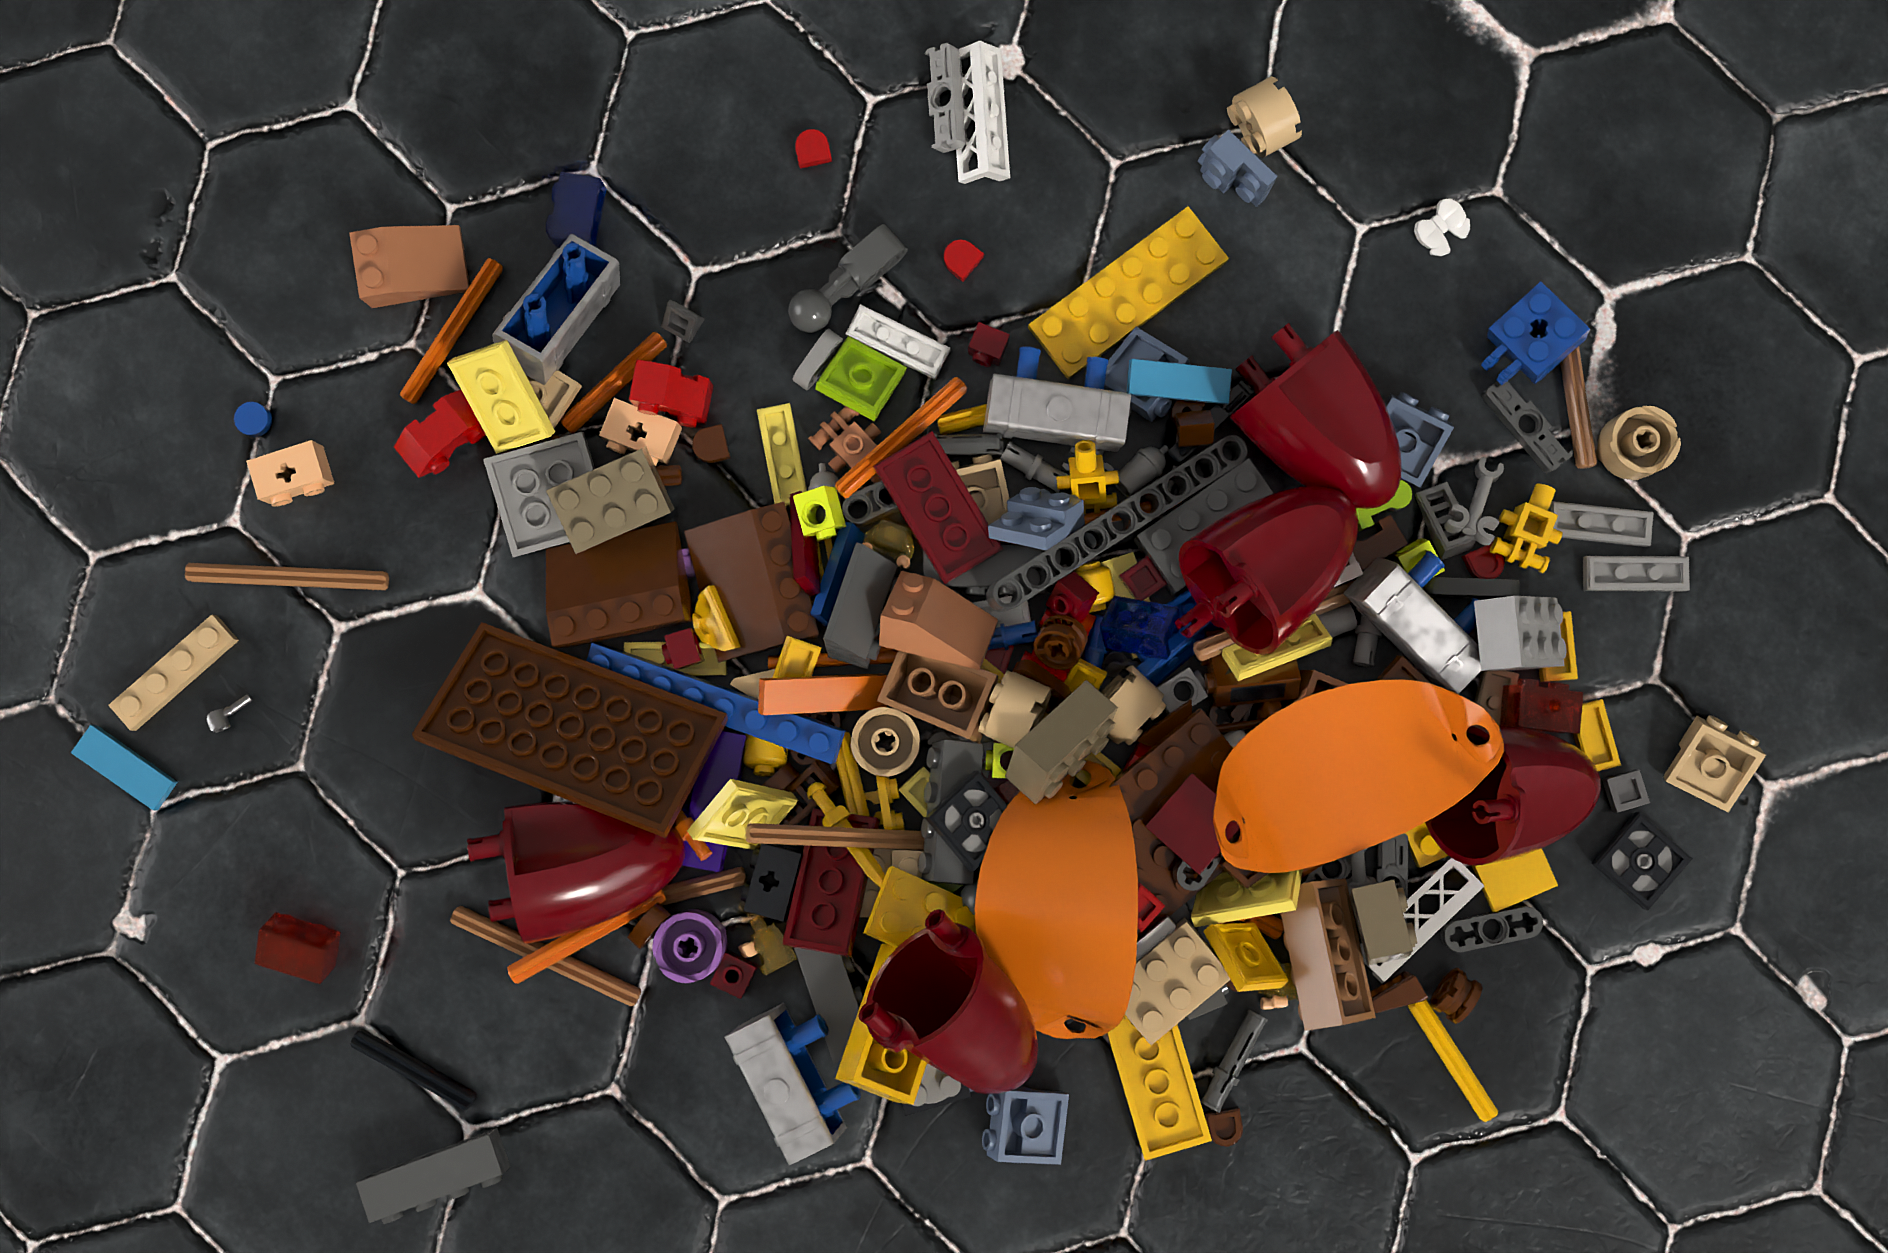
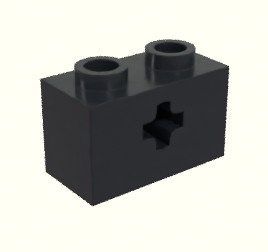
(772, 902)

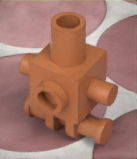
(851, 444)

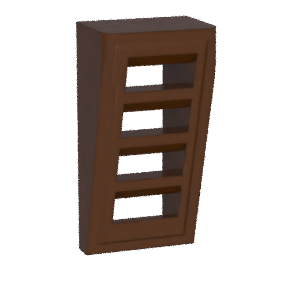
(825, 774)
(1397, 992)

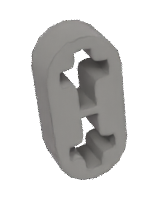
(817, 359)

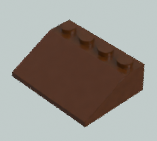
(753, 573)
(617, 587)

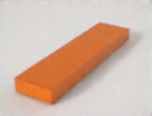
(820, 693)

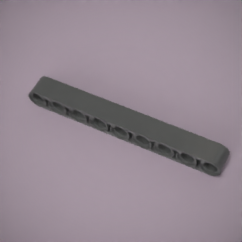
(1132, 516)

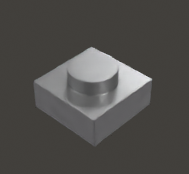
(1626, 791)

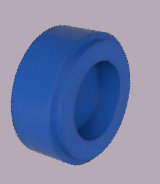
(253, 419)

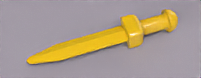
(838, 817)

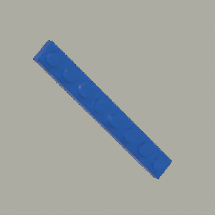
(786, 730)

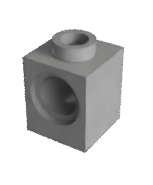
(1192, 679)

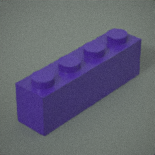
(721, 766)

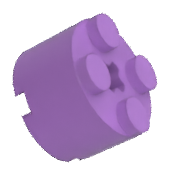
(672, 954)

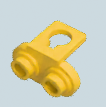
(884, 796)

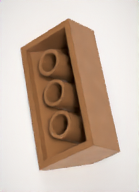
(1327, 957)

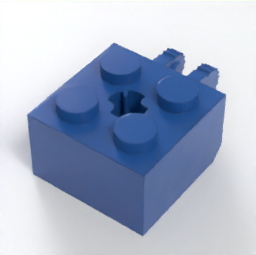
(1535, 356)

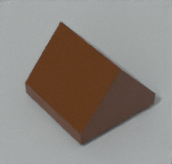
(1195, 428)

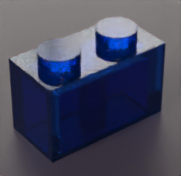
(576, 208)

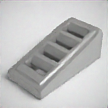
(1439, 537)

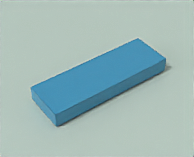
(1179, 381)
(124, 767)

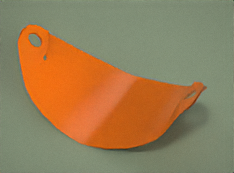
(1349, 772)
(1064, 904)

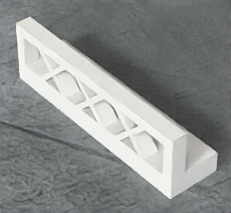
(987, 112)
(1436, 921)

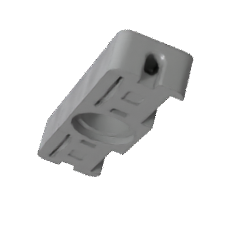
(949, 118)

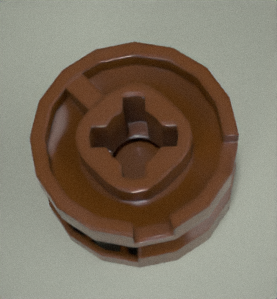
(1071, 641)
(1456, 995)

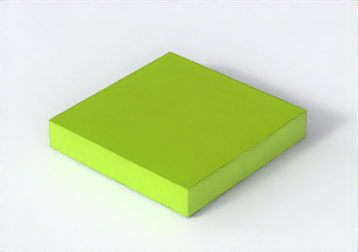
(860, 378)

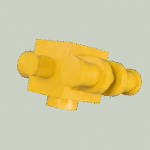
(1088, 478)
(1529, 527)

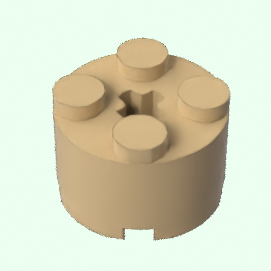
(1265, 117)
(1638, 459)
(1136, 702)
(1016, 708)
(892, 723)

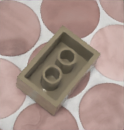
(610, 500)
(1061, 743)

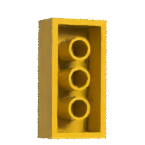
(871, 1065)

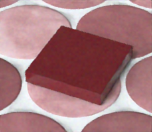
(1188, 825)

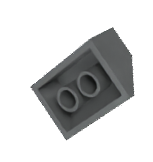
(858, 608)

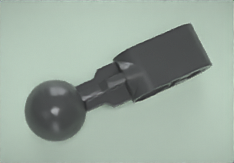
(857, 270)

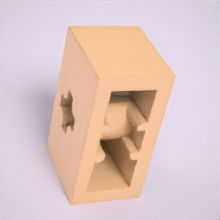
(625, 419)
(271, 472)

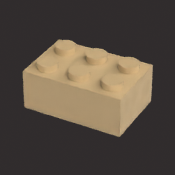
(1173, 981)

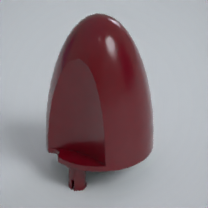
(1323, 420)
(1268, 565)
(1524, 803)
(574, 867)
(953, 1009)

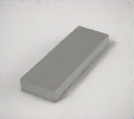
(1603, 524)
(1636, 573)

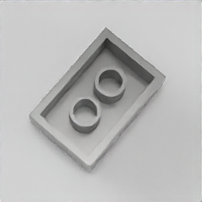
(1519, 633)

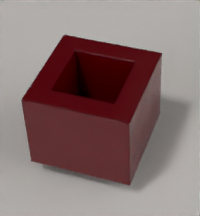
(988, 345)
(1072, 597)
(682, 649)
(745, 969)

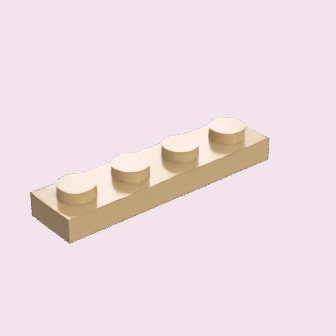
(173, 672)

